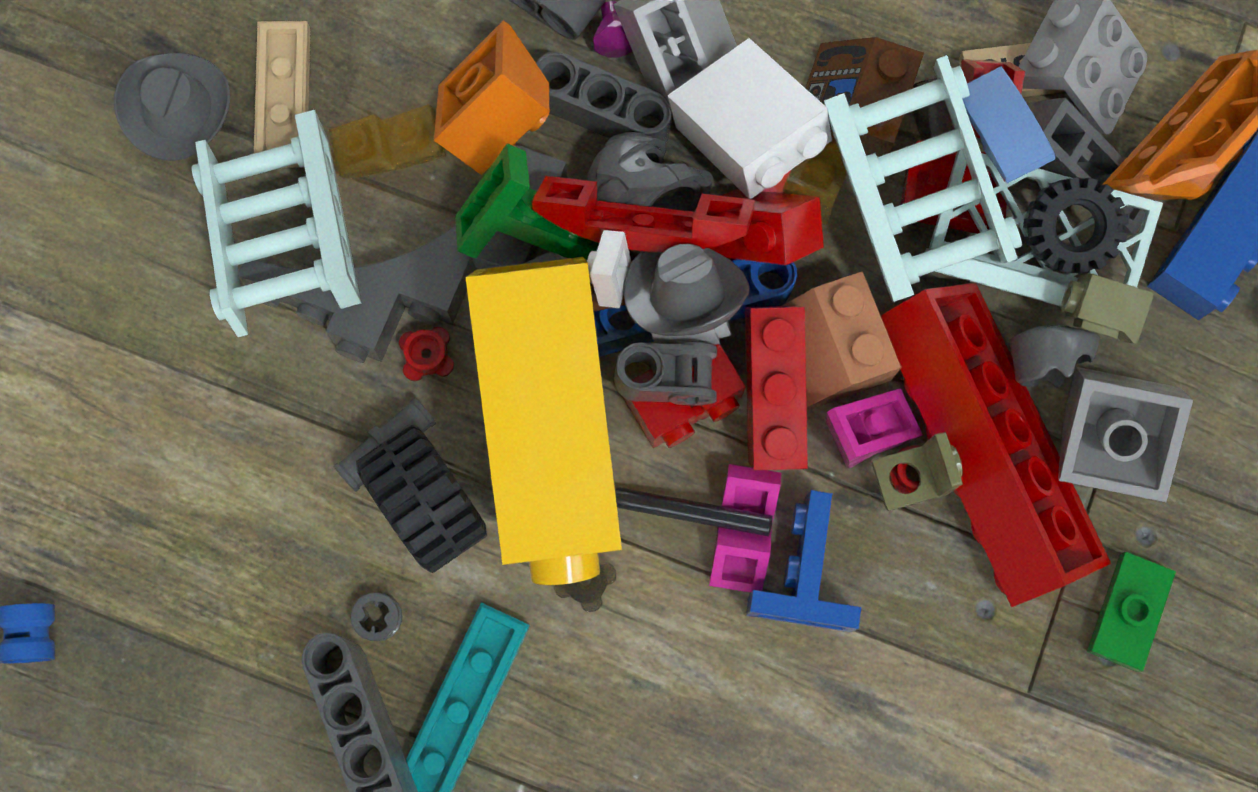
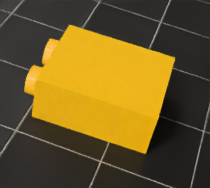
(544, 417)

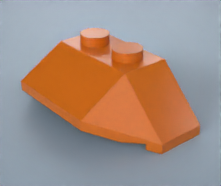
(1196, 135)

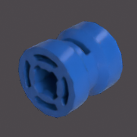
(25, 620)

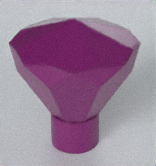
(610, 36)

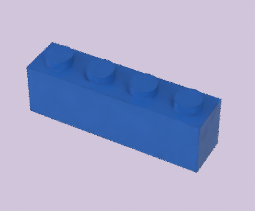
(1216, 243)

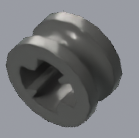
(360, 615)

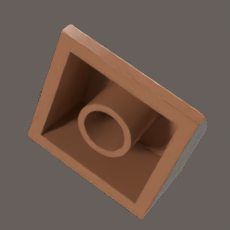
(844, 341)

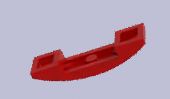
(575, 208)

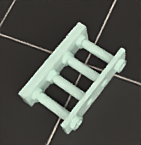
(869, 171)
(324, 230)

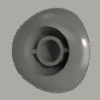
(171, 104)
(683, 290)

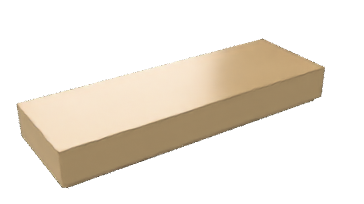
(280, 82)

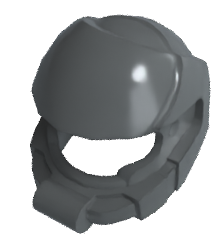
(633, 173)

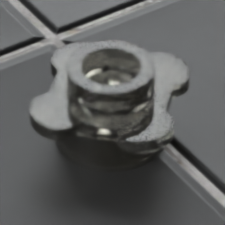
(589, 595)

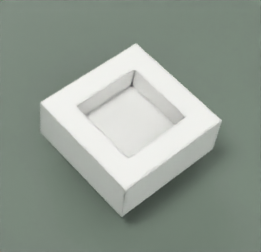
(609, 268)

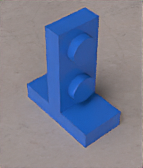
(804, 575)

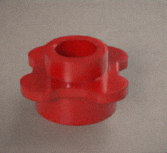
(415, 343)

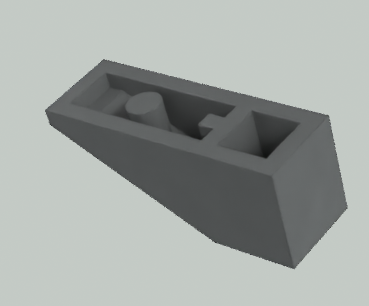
(1079, 149)

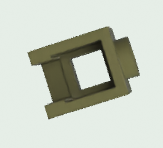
(1107, 307)

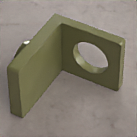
(937, 468)

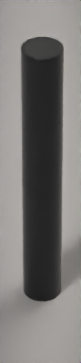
(694, 511)

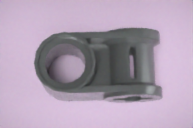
(671, 373)

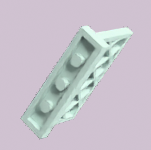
(1027, 279)

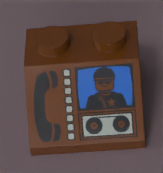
(865, 73)

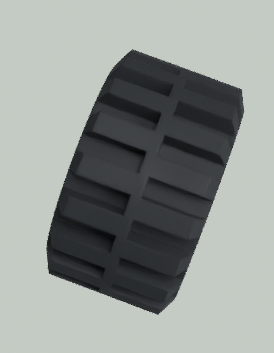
(421, 498)

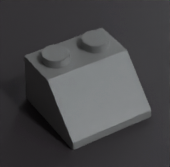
(1122, 434)

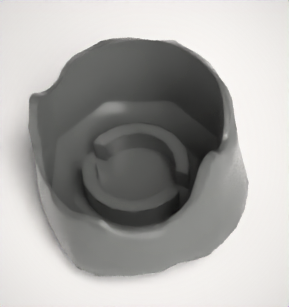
(1051, 353)

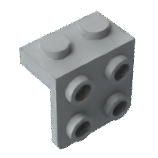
(1089, 55)

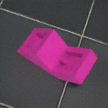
(739, 556)

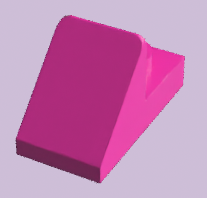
(872, 426)

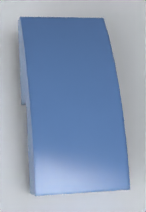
(1006, 126)

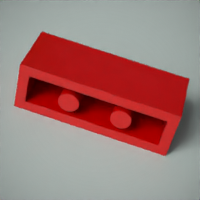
(776, 387)

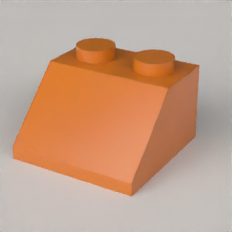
(491, 100)

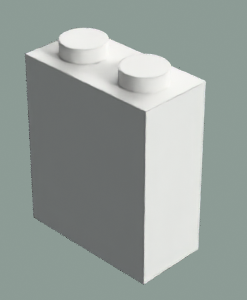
(750, 118)

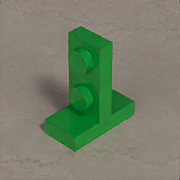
(505, 205)

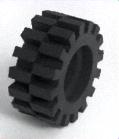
(1106, 234)

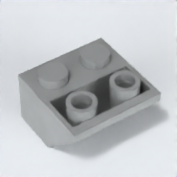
(674, 38)

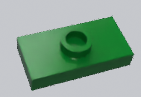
(1131, 612)

